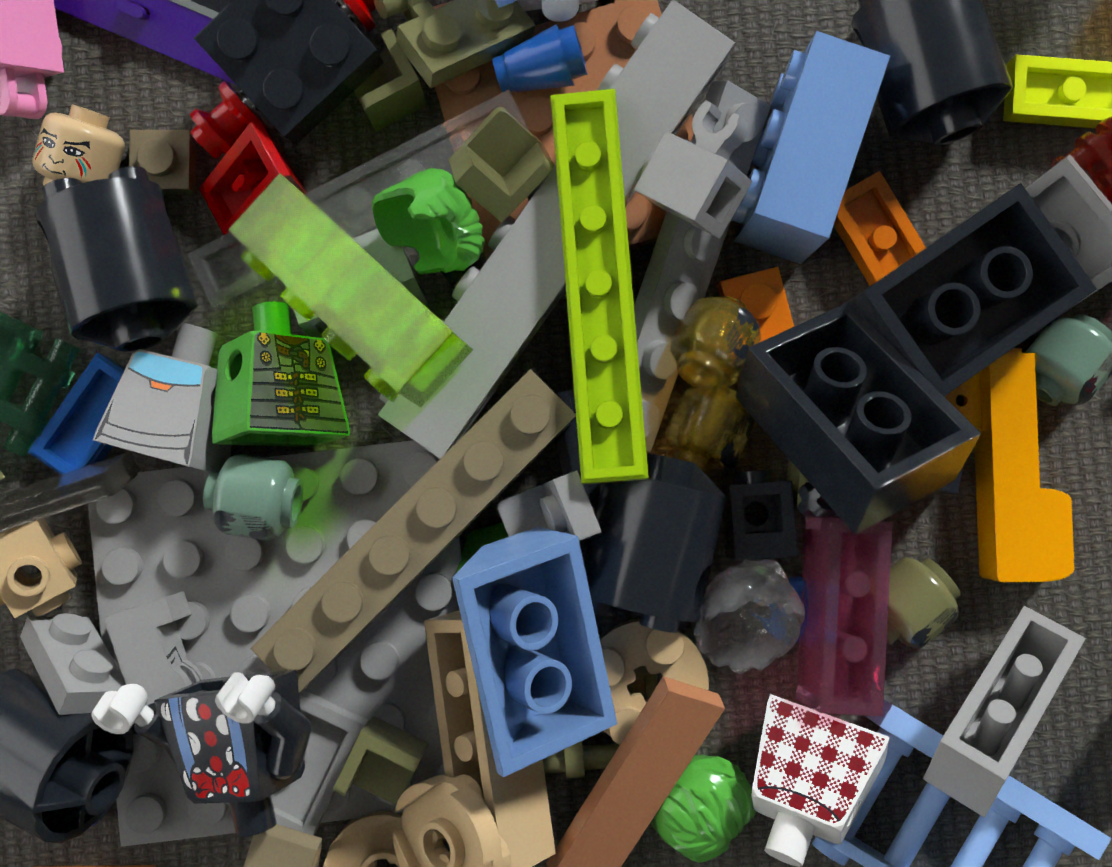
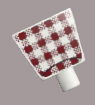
(812, 776)

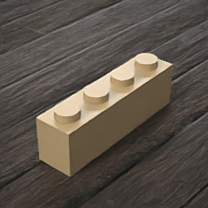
(515, 801)

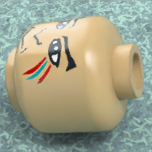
(77, 146)

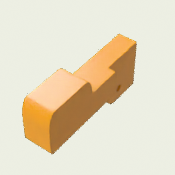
(1021, 527)

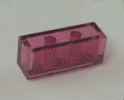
(844, 617)

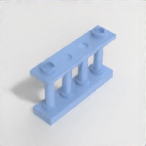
(1057, 828)

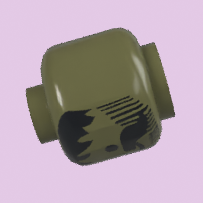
(920, 602)

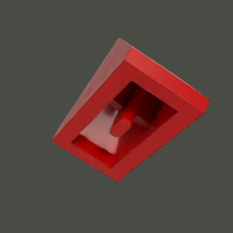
(245, 174)

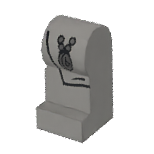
(151, 646)

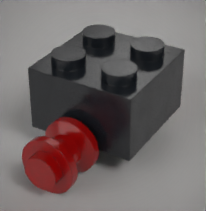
(288, 61)

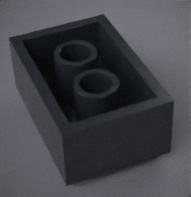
(976, 291)
(854, 416)

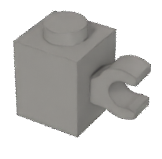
(698, 178)

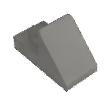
(554, 506)

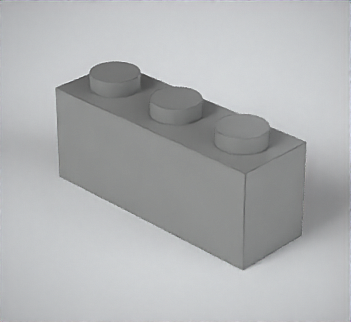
(1002, 710)

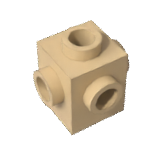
(51, 554)

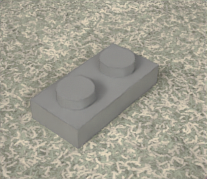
(71, 661)

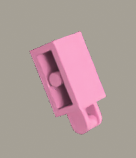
(27, 55)

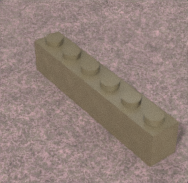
(415, 531)

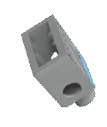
(168, 404)

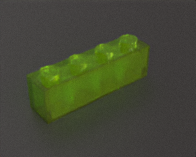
(350, 292)

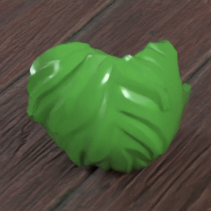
(433, 219)
(705, 808)

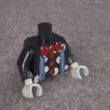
(226, 735)

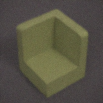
(392, 89)
(500, 164)
(381, 761)

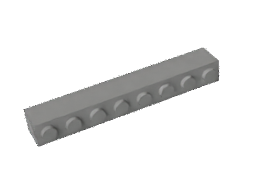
(525, 275)

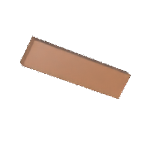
(639, 776)

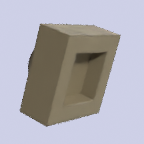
(167, 157)

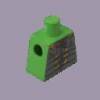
(277, 386)

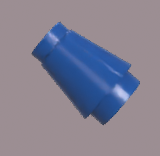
(542, 62)

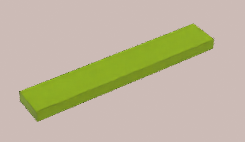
(599, 287)

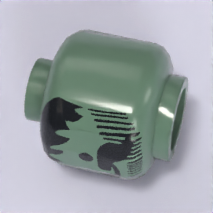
(1071, 359)
(254, 497)

